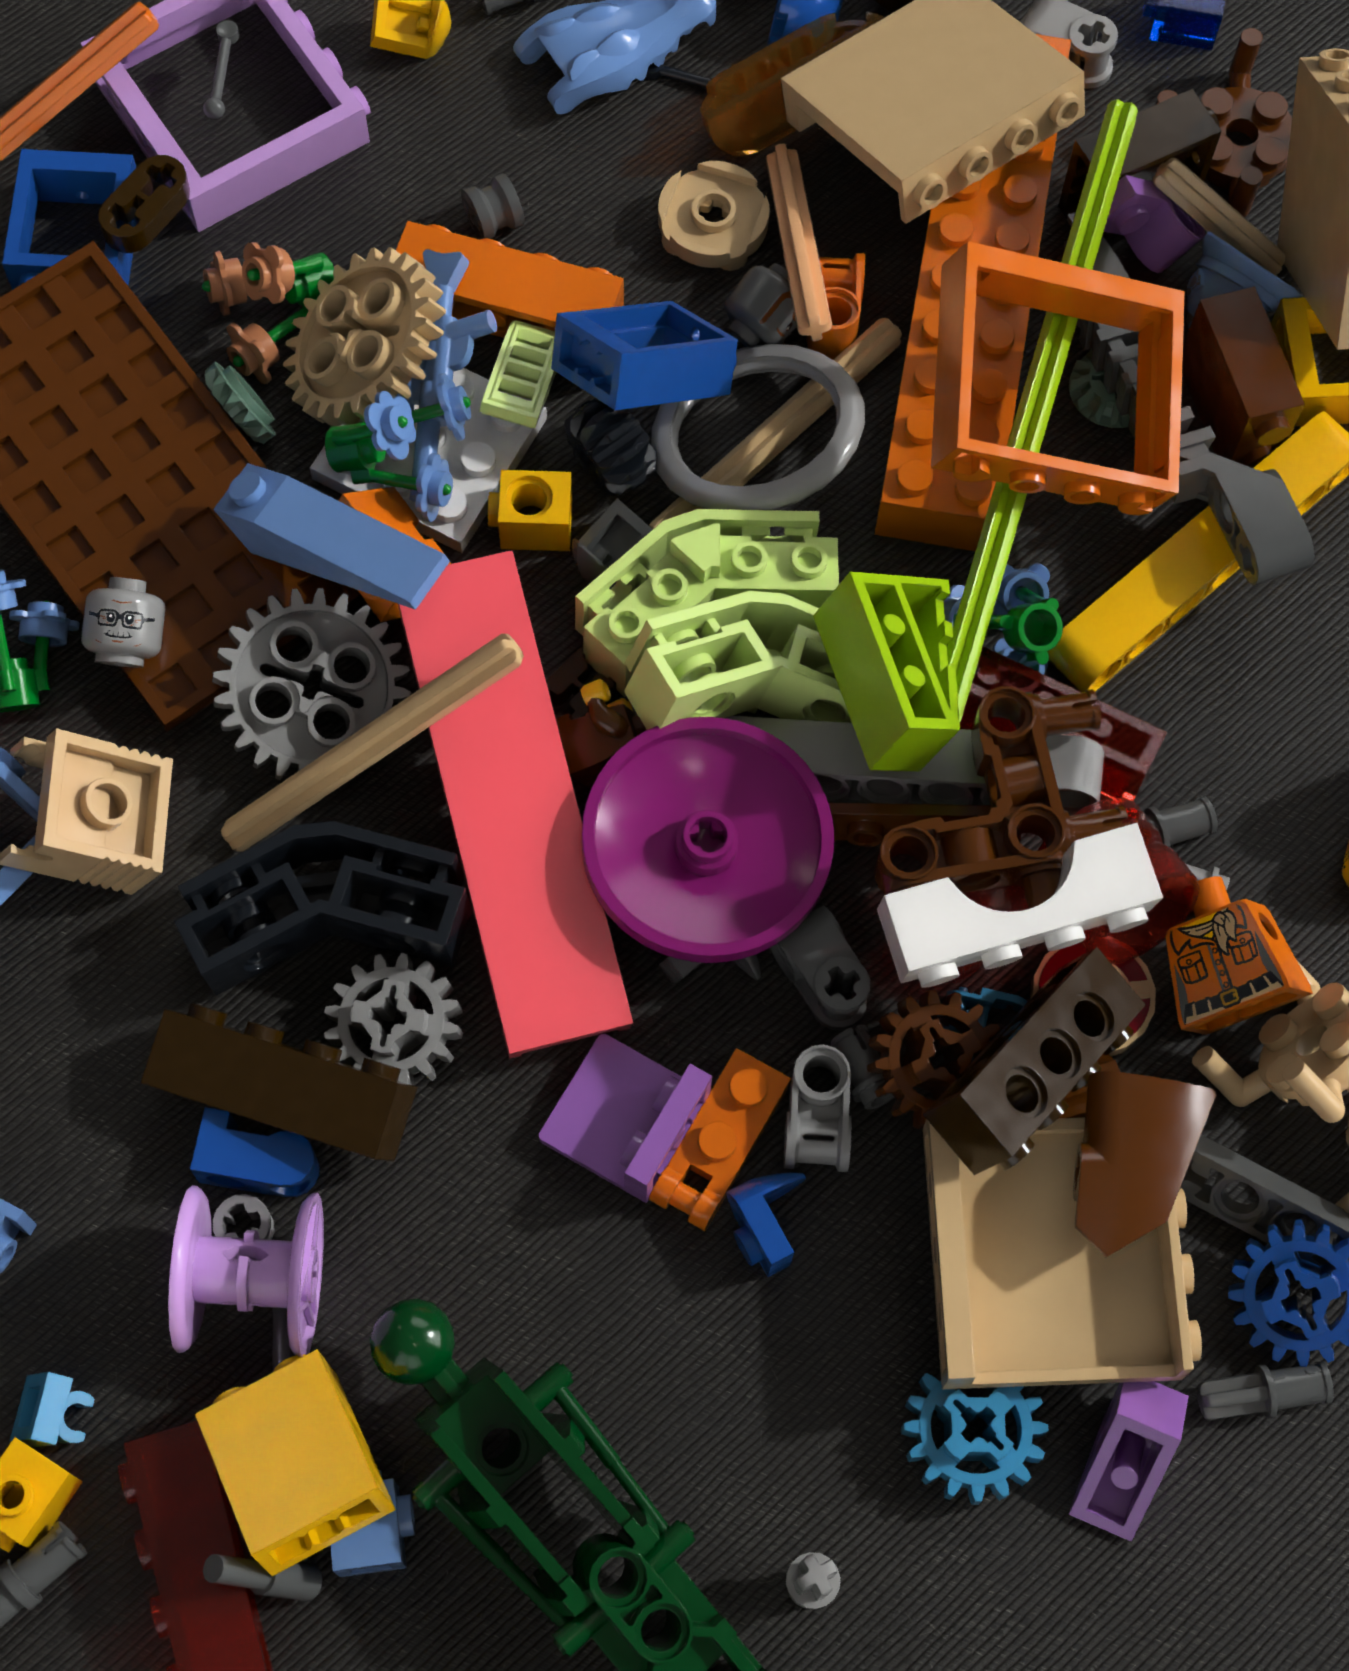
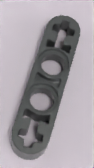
(1275, 1195)

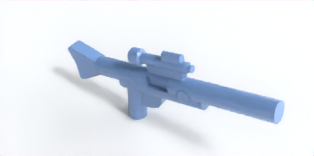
(452, 350)

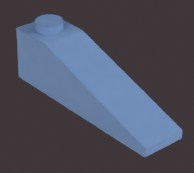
(327, 538)

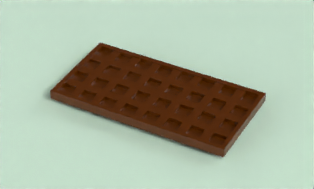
(118, 473)

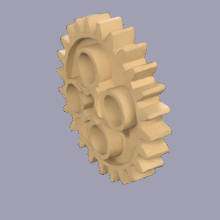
(364, 336)

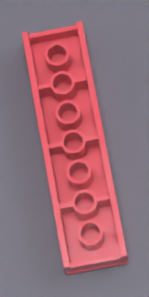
(516, 817)

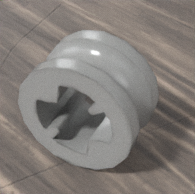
(256, 1210)

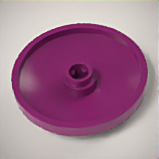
(707, 839)

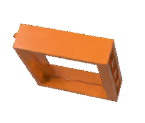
(1076, 293)

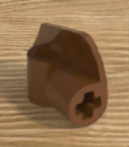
(1134, 1154)

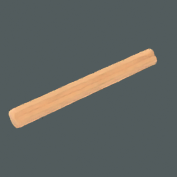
(798, 243)

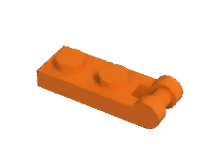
(721, 1137)

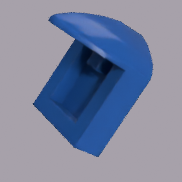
(759, 1232)

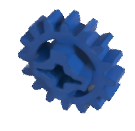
(1273, 1304)

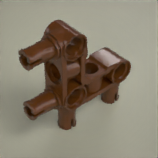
(1023, 799)

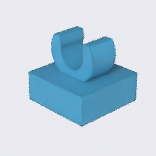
(43, 1409)

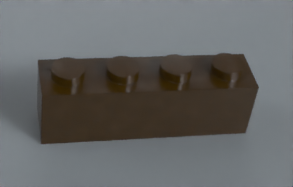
(280, 1084)

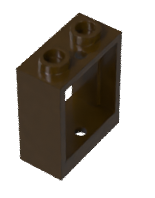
(1167, 130)

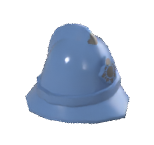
(1228, 270)

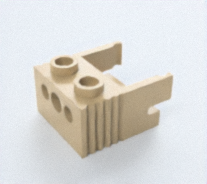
(96, 812)

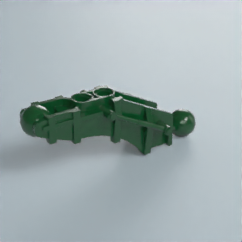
(416, 1346)

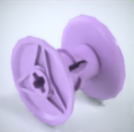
(244, 1272)

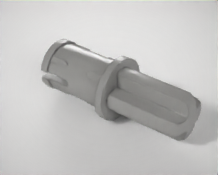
(812, 1580)

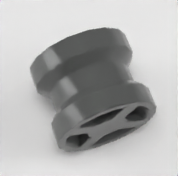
(493, 207)

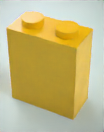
(293, 1462)

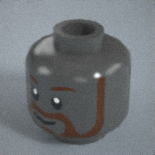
(761, 307)

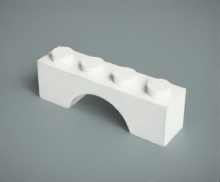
(940, 928)

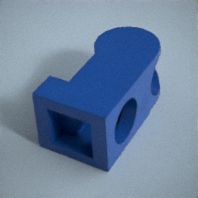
(252, 1162)

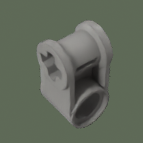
(1073, 22)
(819, 1122)

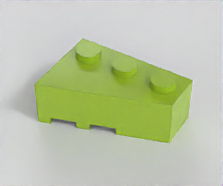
(892, 665)

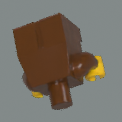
(597, 735)

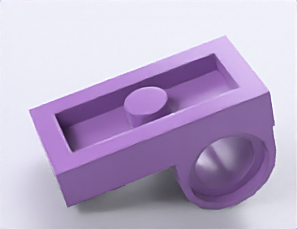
(1151, 223)

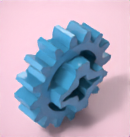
(995, 1454)

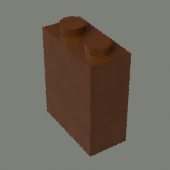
(1240, 377)

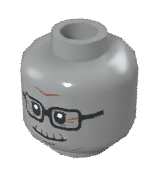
(123, 623)

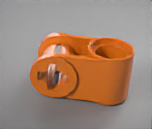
(844, 293)

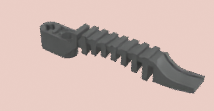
(1247, 503)

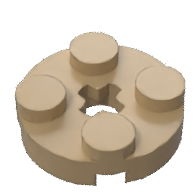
(713, 243)

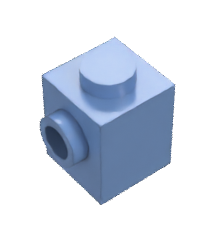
(379, 1544)

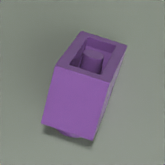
(1130, 1456)

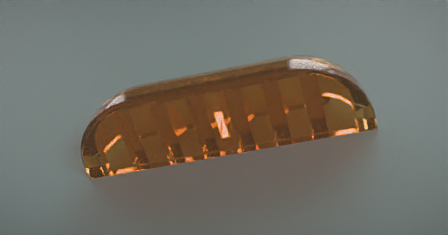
(747, 100)

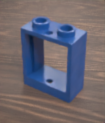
(60, 178)
(643, 354)

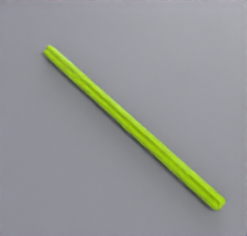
(1037, 400)

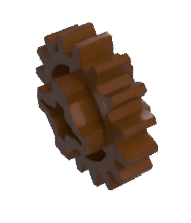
(923, 1037)

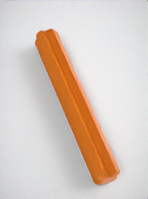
(75, 76)

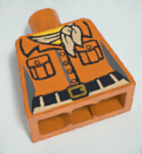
(1230, 962)

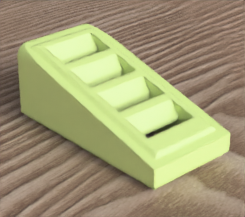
(521, 370)

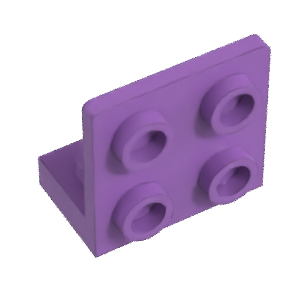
(625, 1115)

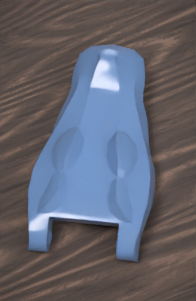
(608, 43)

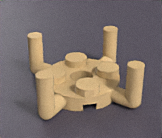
(1300, 1059)

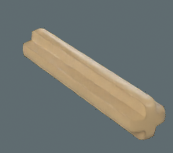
(1216, 214)

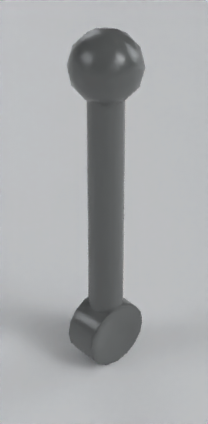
(227, 35)

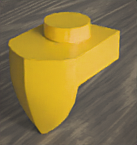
(410, 26)

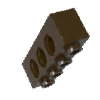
(1035, 1063)

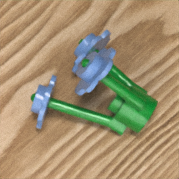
(390, 430)

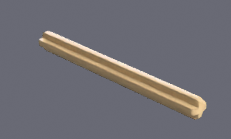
(793, 416)
(373, 742)

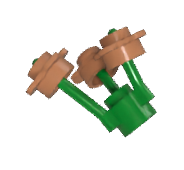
(268, 275)

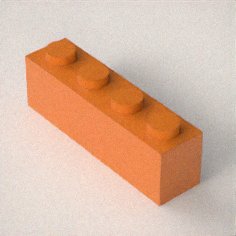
(514, 281)

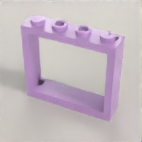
(270, 165)

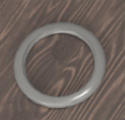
(786, 490)

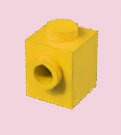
(31, 1494)

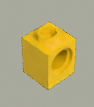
(542, 531)

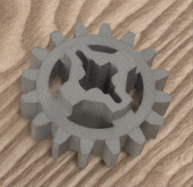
(396, 996)

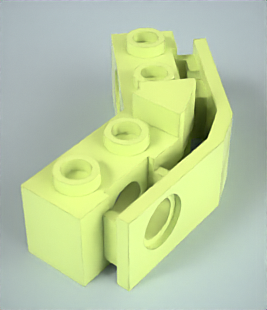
(696, 562)
(732, 660)

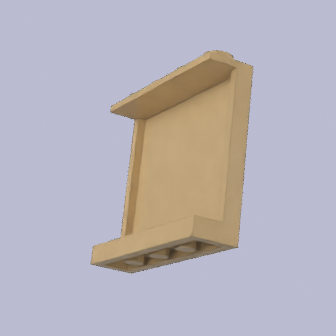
(937, 96)
(1317, 191)
(1031, 1295)

